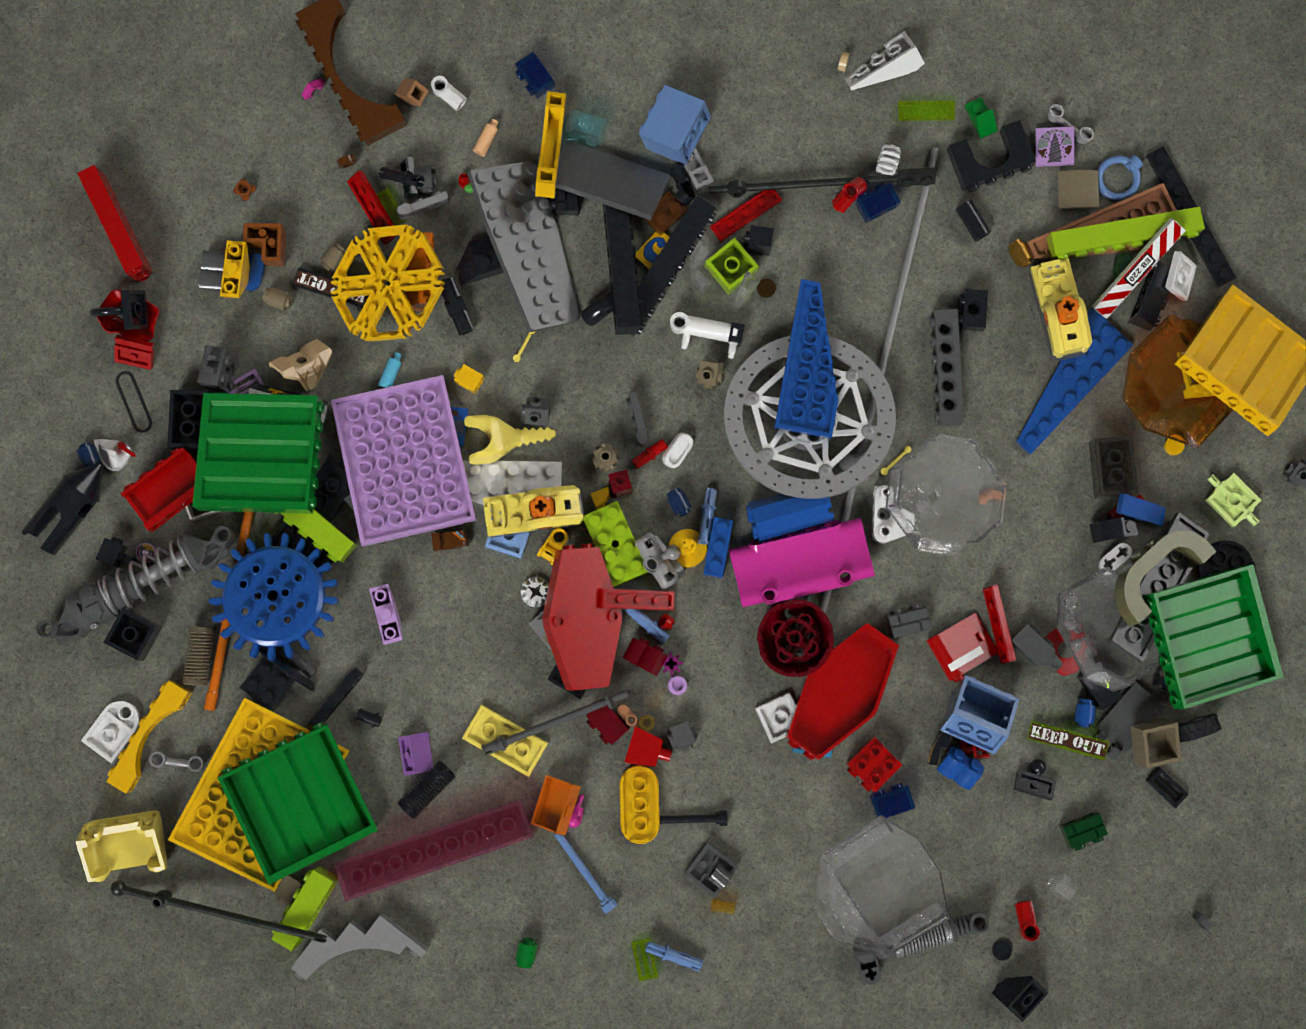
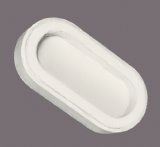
(677, 450)

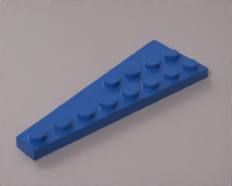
(1074, 380)

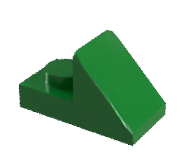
(981, 117)

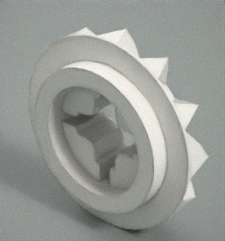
(526, 593)

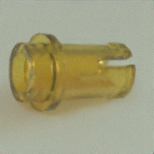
(646, 727)
(722, 906)

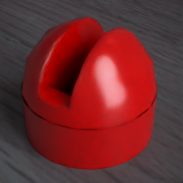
(668, 622)

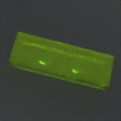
(926, 110)

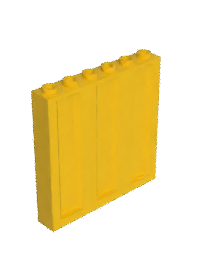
(1247, 360)

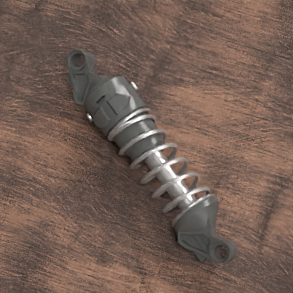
(106, 597)

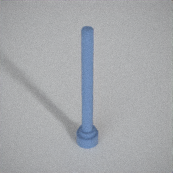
(606, 902)

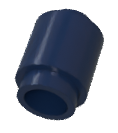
(88, 454)
(679, 502)

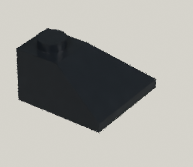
(1020, 995)

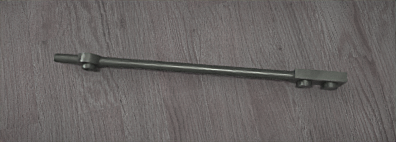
(904, 178)

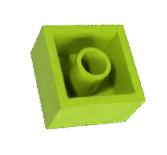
(730, 265)

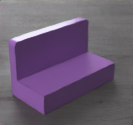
(415, 753)

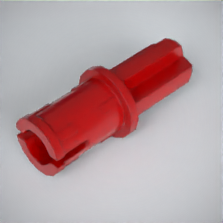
(649, 454)

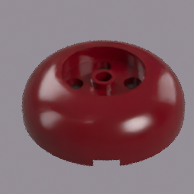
(777, 627)

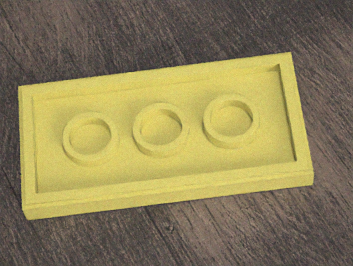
(519, 755)

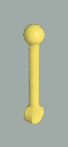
(517, 358)
(884, 471)

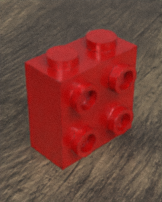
(872, 764)

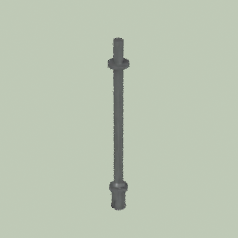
(502, 743)

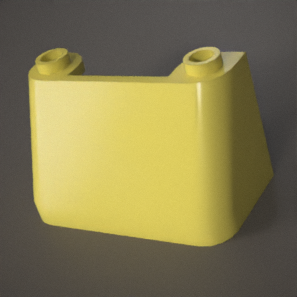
(122, 844)

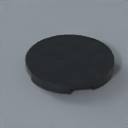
(1227, 556)

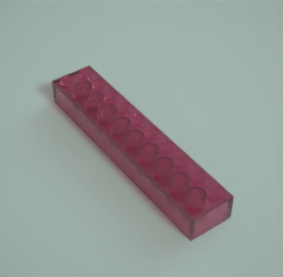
(433, 849)

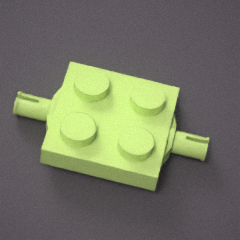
(1233, 500)

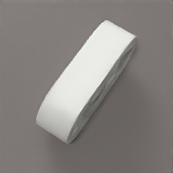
(1112, 554)

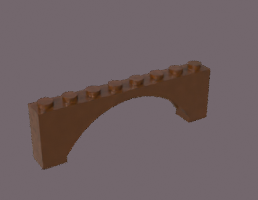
(371, 118)

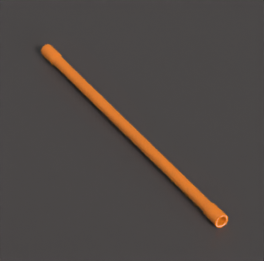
(212, 693)

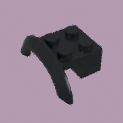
(272, 680)

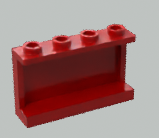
(163, 490)

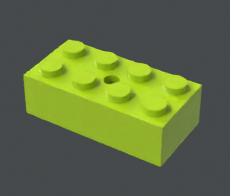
(621, 562)
(306, 906)

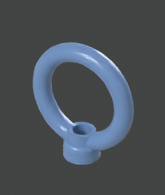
(1133, 164)

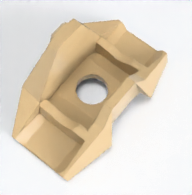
(305, 373)

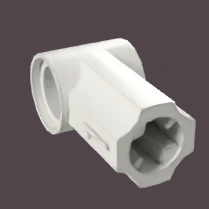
(449, 93)

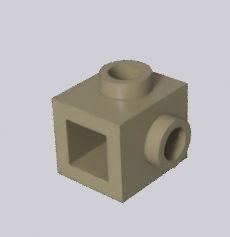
(710, 373)
(611, 462)

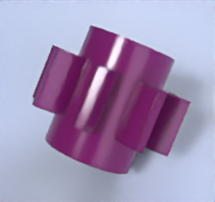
(675, 667)

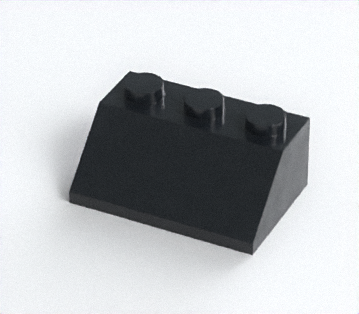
(1151, 299)

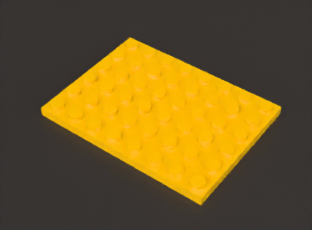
(208, 819)

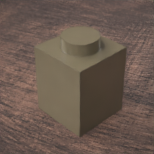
(288, 888)

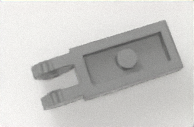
(422, 205)

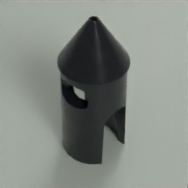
(73, 499)

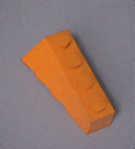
(420, 260)

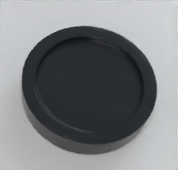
(1002, 950)

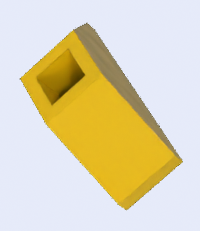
(235, 269)

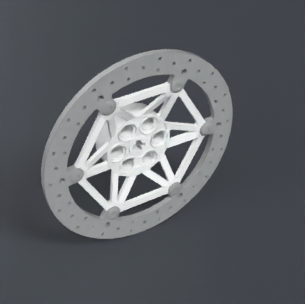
(802, 441)

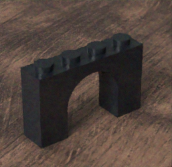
(972, 174)

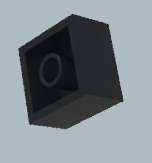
(132, 634)

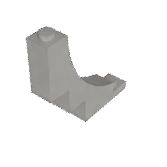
(382, 935)

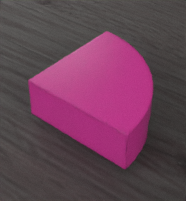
(311, 87)

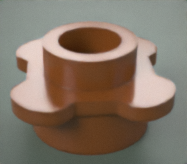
(238, 190)

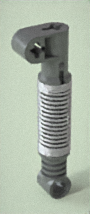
(947, 933)

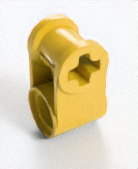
(551, 545)

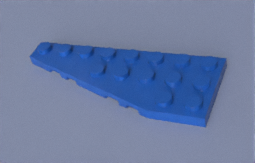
(808, 384)

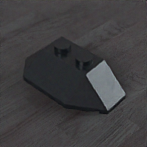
(479, 261)

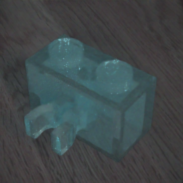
(586, 128)

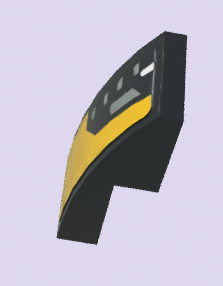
(941, 741)

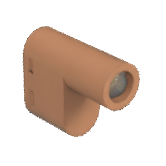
(627, 715)

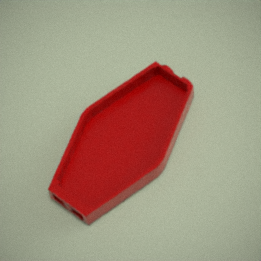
(575, 625)
(842, 692)

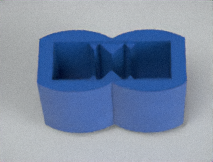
(960, 768)

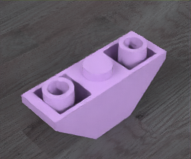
(386, 614)

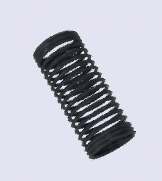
(404, 803)

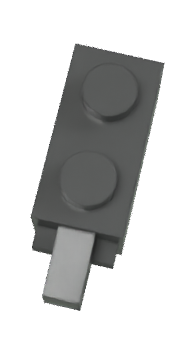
(1035, 648)

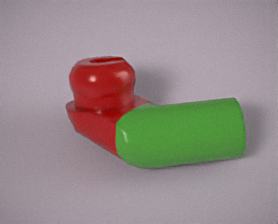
(464, 183)

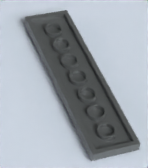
(1170, 571)

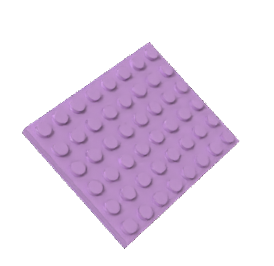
(402, 460)

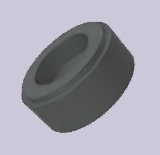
(1201, 920)

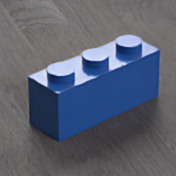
(718, 547)

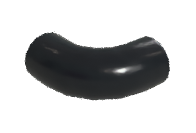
(598, 309)

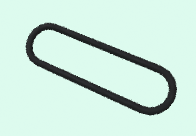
(141, 399)

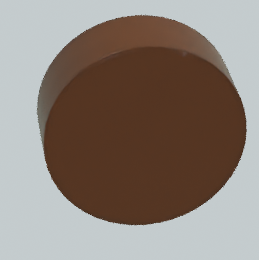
(346, 161)

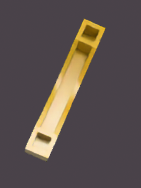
(550, 145)
(128, 769)

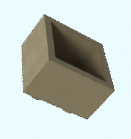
(1156, 742)

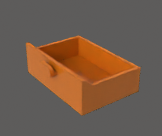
(555, 805)

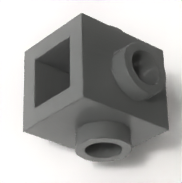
(536, 411)
(1296, 472)

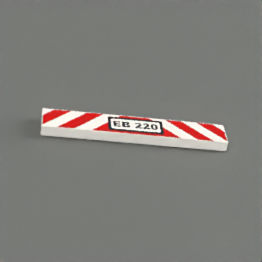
(1138, 268)

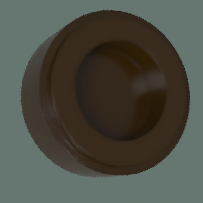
(766, 288)

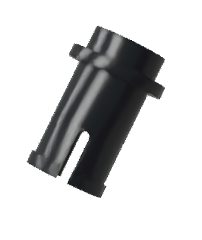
(369, 718)

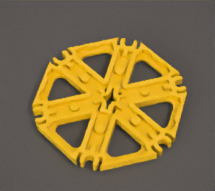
(381, 294)

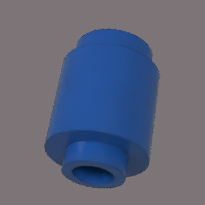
(1085, 713)

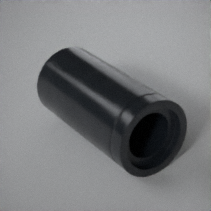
(973, 220)

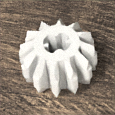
(888, 160)

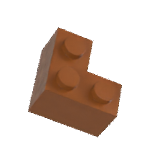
(270, 238)

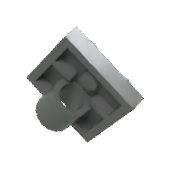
(711, 870)

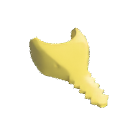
(502, 437)

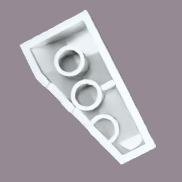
(895, 61)

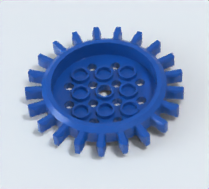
(274, 629)

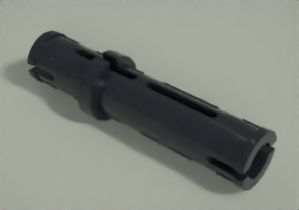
(406, 178)

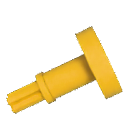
(691, 551)

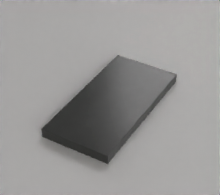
(610, 179)

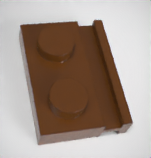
(667, 213)

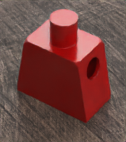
(646, 749)

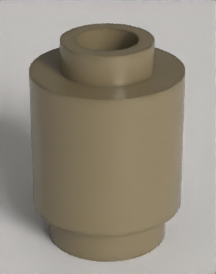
(332, 257)
(277, 298)

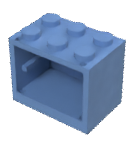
(674, 124)
(980, 714)

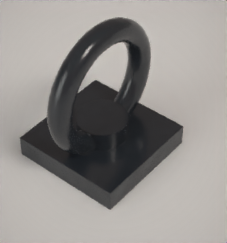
(132, 309)

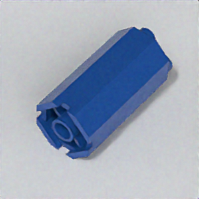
(786, 514)

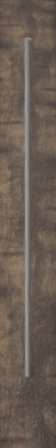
(889, 337)

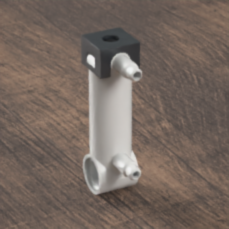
(708, 329)

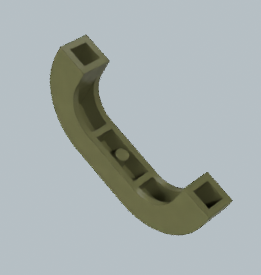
(1127, 586)

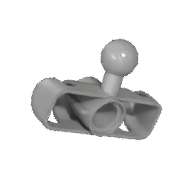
(662, 564)

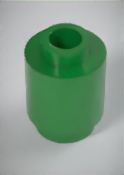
(526, 953)

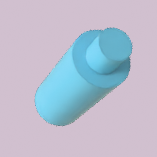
(390, 371)

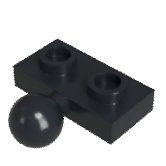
(1034, 783)

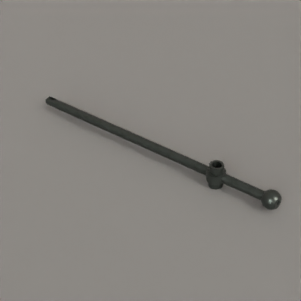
(165, 898)

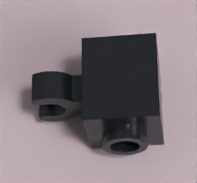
(113, 552)

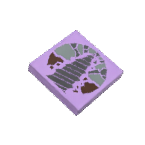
(1054, 146)

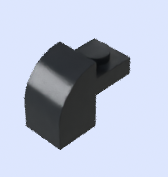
(1113, 529)

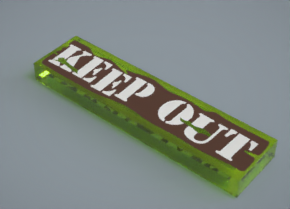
(1068, 740)

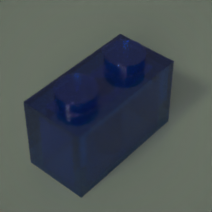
(534, 75)
(877, 202)
(892, 801)

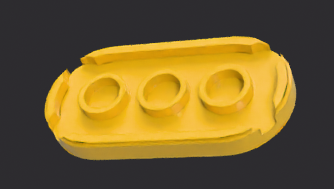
(639, 804)

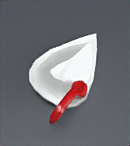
(113, 453)

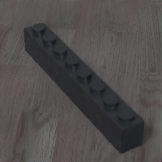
(673, 255)
(622, 271)

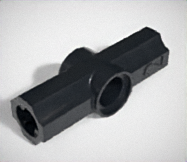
(456, 307)

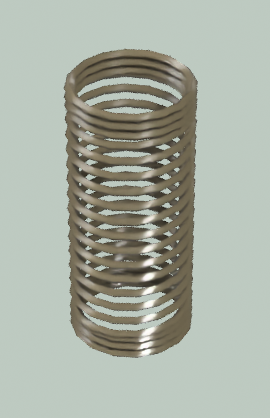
(191, 680)

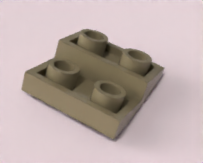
(1078, 189)

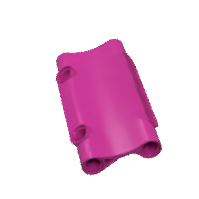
(802, 562)

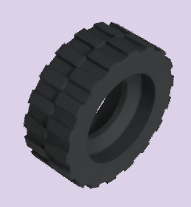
(1199, 727)

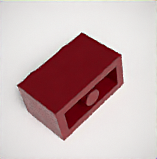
(607, 723)

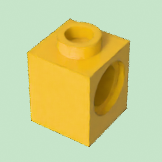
(468, 378)

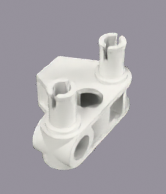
(884, 528)

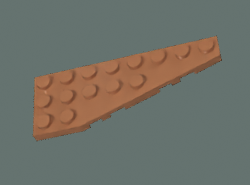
(1149, 202)

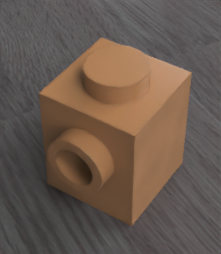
(411, 92)

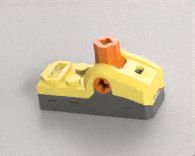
(1060, 309)
(533, 511)

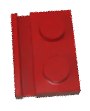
(133, 352)

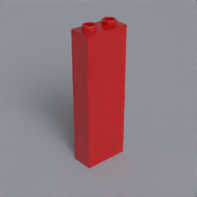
(115, 223)

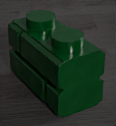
(1084, 830)

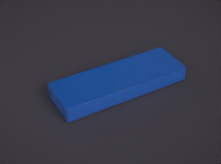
(1140, 509)

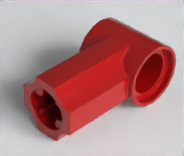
(849, 194)
(1026, 918)

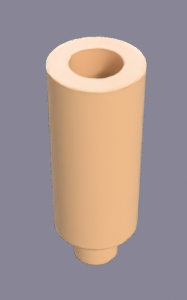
(486, 138)

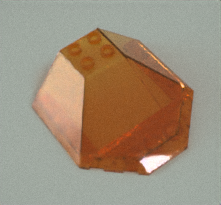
(1157, 385)

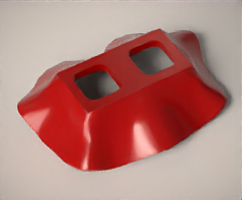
(115, 325)

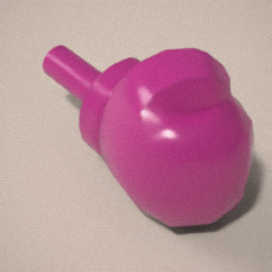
(577, 815)

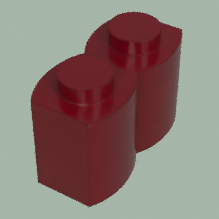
(644, 656)

